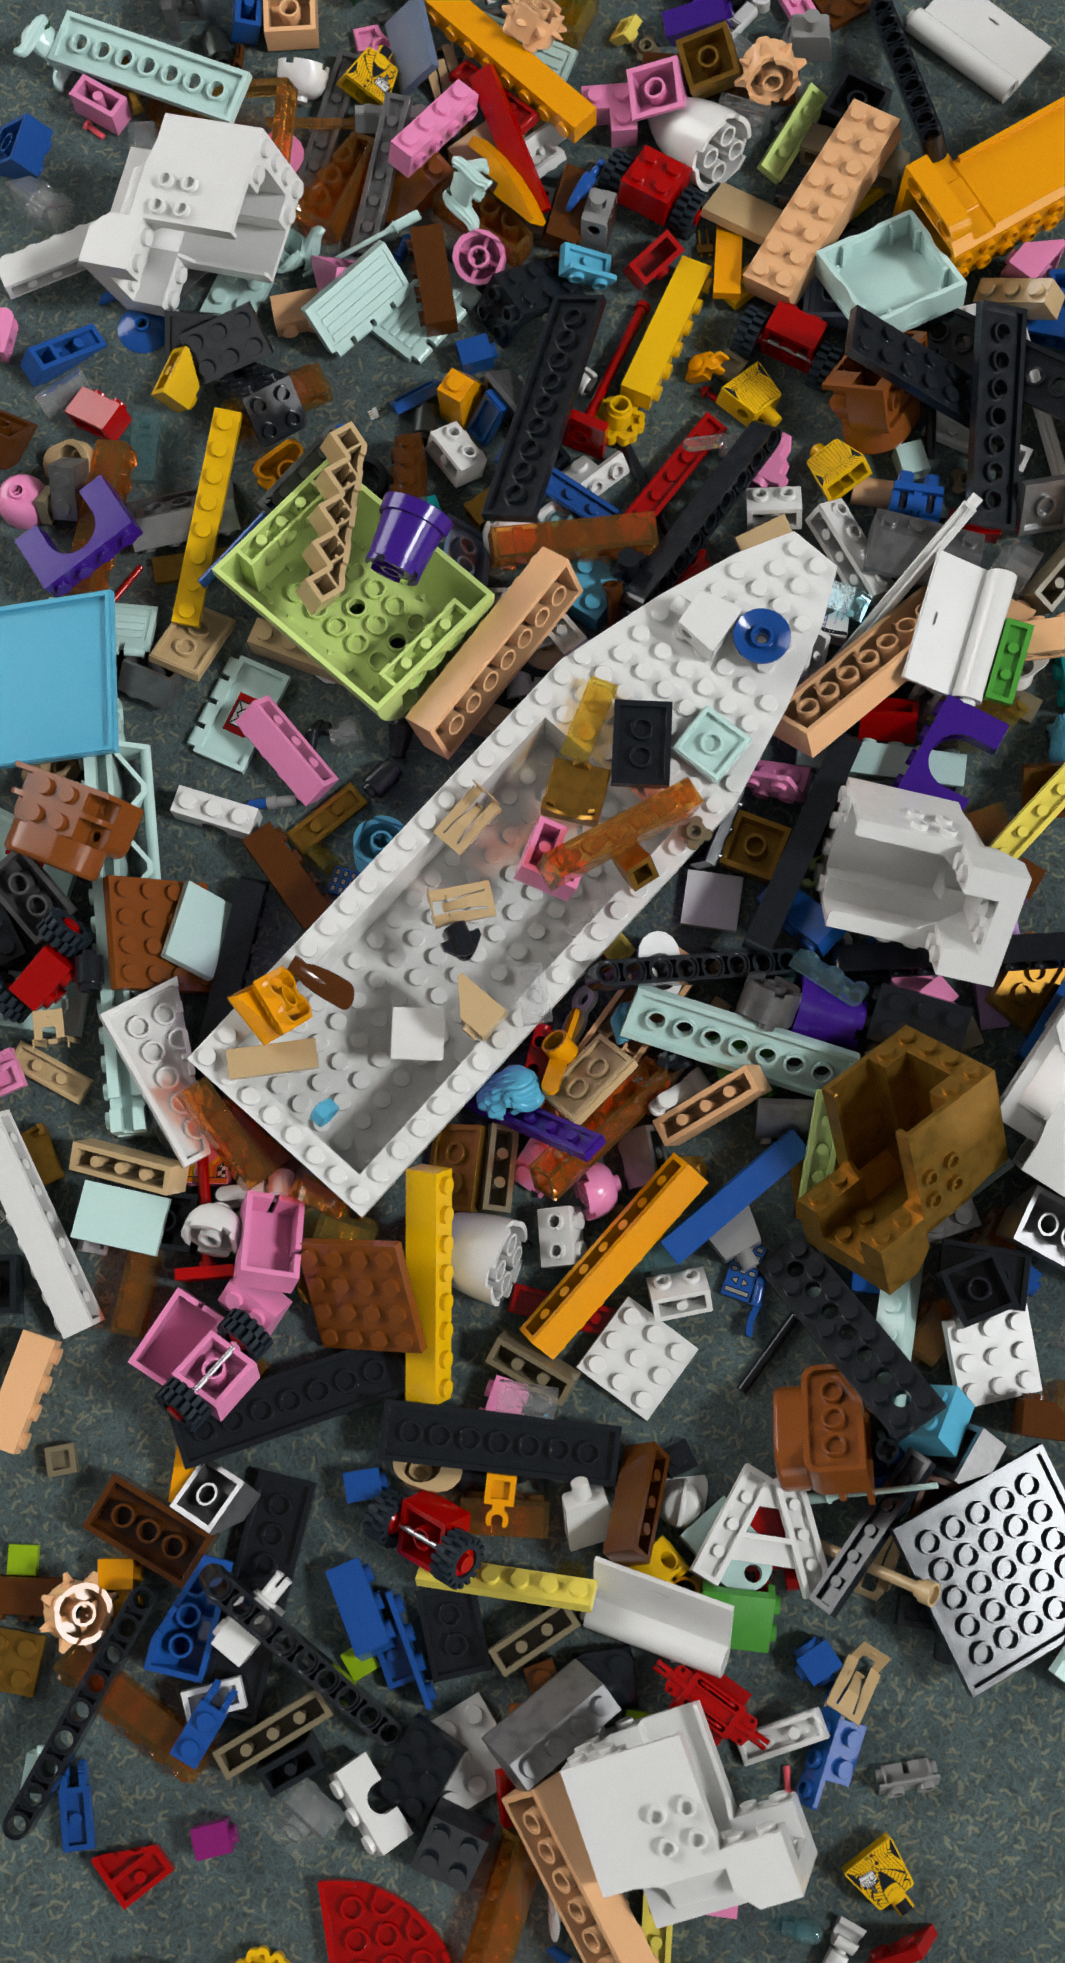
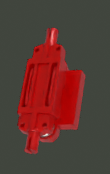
(721, 1701)

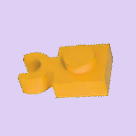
(704, 365)
(499, 1493)

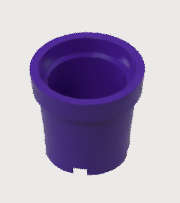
(406, 537)
(826, 1016)

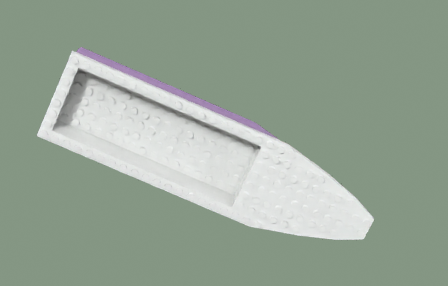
(382, 923)

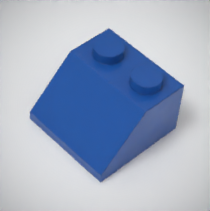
(23, 147)

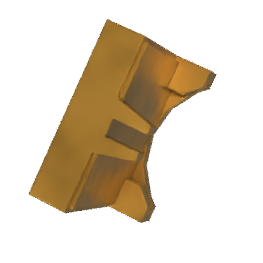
(575, 792)
(43, 1154)

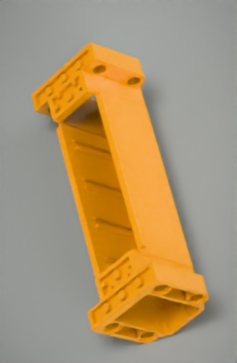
(993, 192)

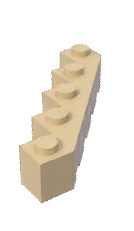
(333, 518)

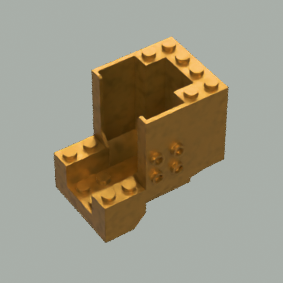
(911, 1145)

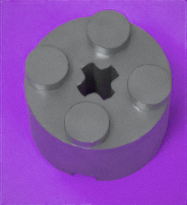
(769, 1001)

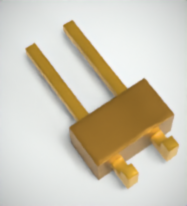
(705, 249)

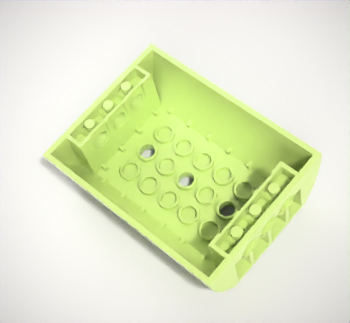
(349, 646)

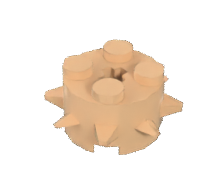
(534, 23)
(770, 70)
(94, 1614)

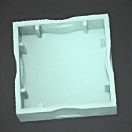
(892, 273)

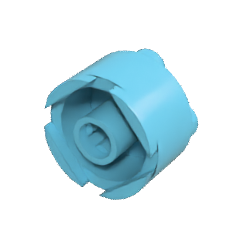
(372, 838)

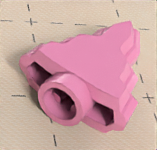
(776, 468)

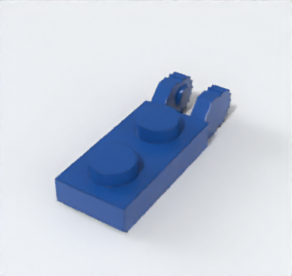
(202, 1727)
(77, 1811)

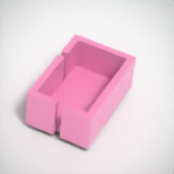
(269, 1242)
(174, 1335)

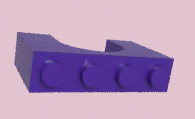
(695, 17)
(113, 532)
(952, 722)

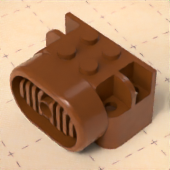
(872, 409)
(69, 824)
(823, 1436)

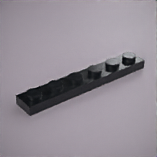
(870, 1534)

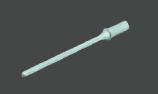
(395, 226)
(816, 1498)

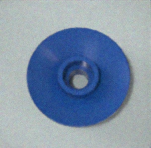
(141, 339)
(768, 625)

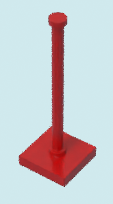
(584, 430)
(208, 1268)

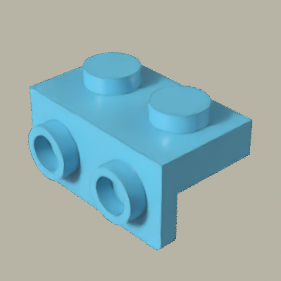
(585, 266)

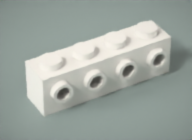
(846, 547)

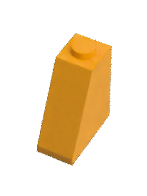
(459, 397)

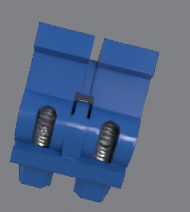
(915, 498)

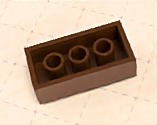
(148, 1530)

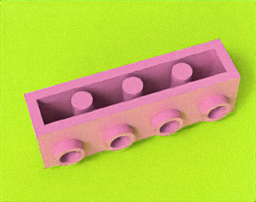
(433, 128)
(286, 750)

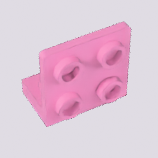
(780, 781)

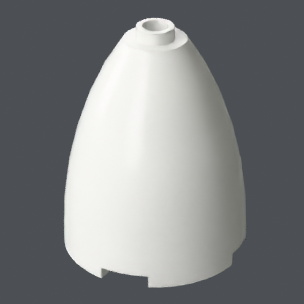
(700, 135)
(481, 1253)

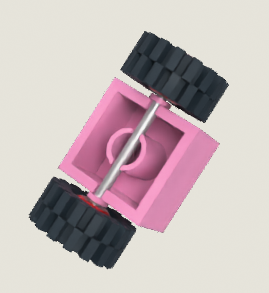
(215, 1372)

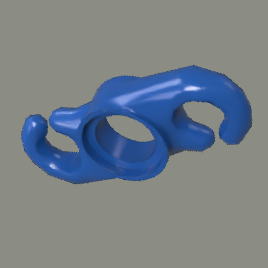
(584, 185)

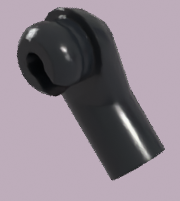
(315, 731)

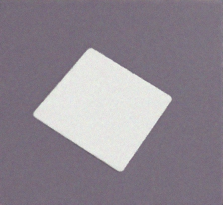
(418, 1033)

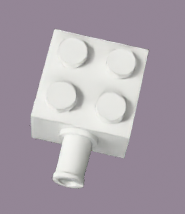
(233, 1639)

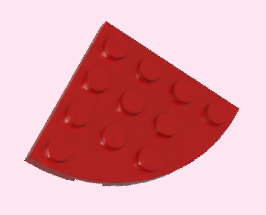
(375, 1926)

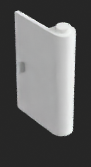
(979, 43)
(959, 628)
(660, 1617)

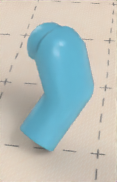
(617, 1020)

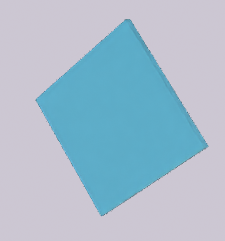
(58, 679)

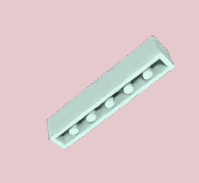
(885, 761)
(898, 1318)

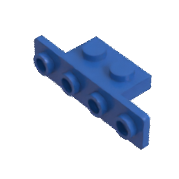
(402, 1662)
(831, 1758)

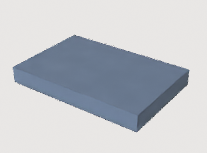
(411, 45)

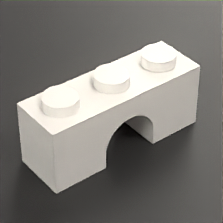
(204, 808)
(351, 1785)

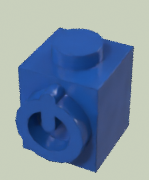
(816, 1661)

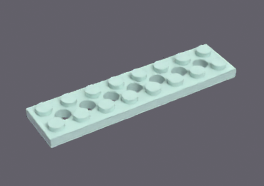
(152, 84)
(732, 1027)

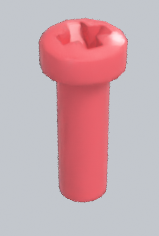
(88, 126)
(787, 1779)

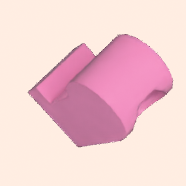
(8, 333)

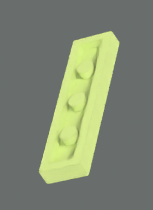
(791, 134)
(820, 1149)

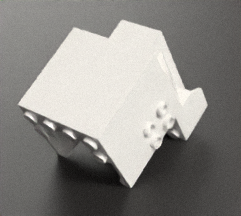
(197, 201)
(920, 877)
(1036, 1105)
(668, 1823)

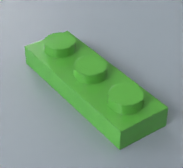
(1008, 662)

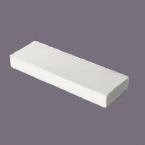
(786, 1735)

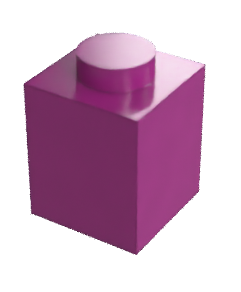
(214, 1838)

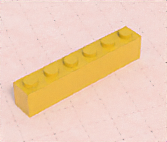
(666, 332)

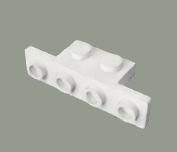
(543, 151)
(591, 476)

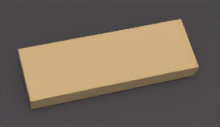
(272, 1059)
(53, 1073)

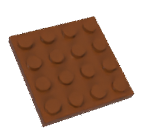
(137, 927)
(362, 1295)

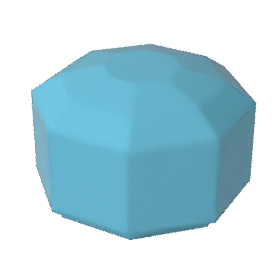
(324, 1112)

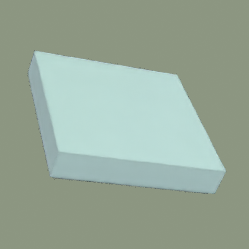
(711, 744)

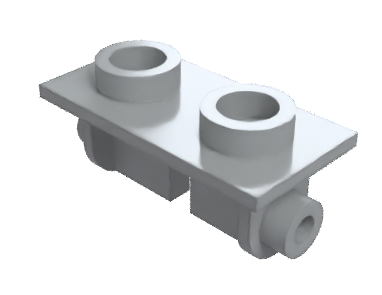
(919, 1777)

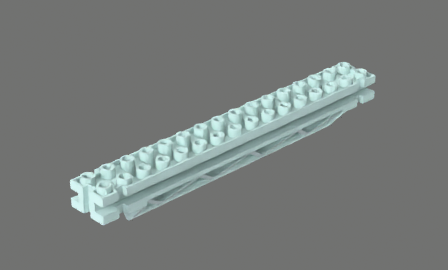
(104, 772)

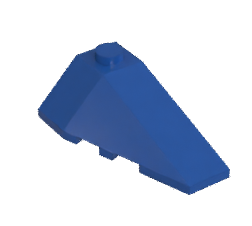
(185, 1635)

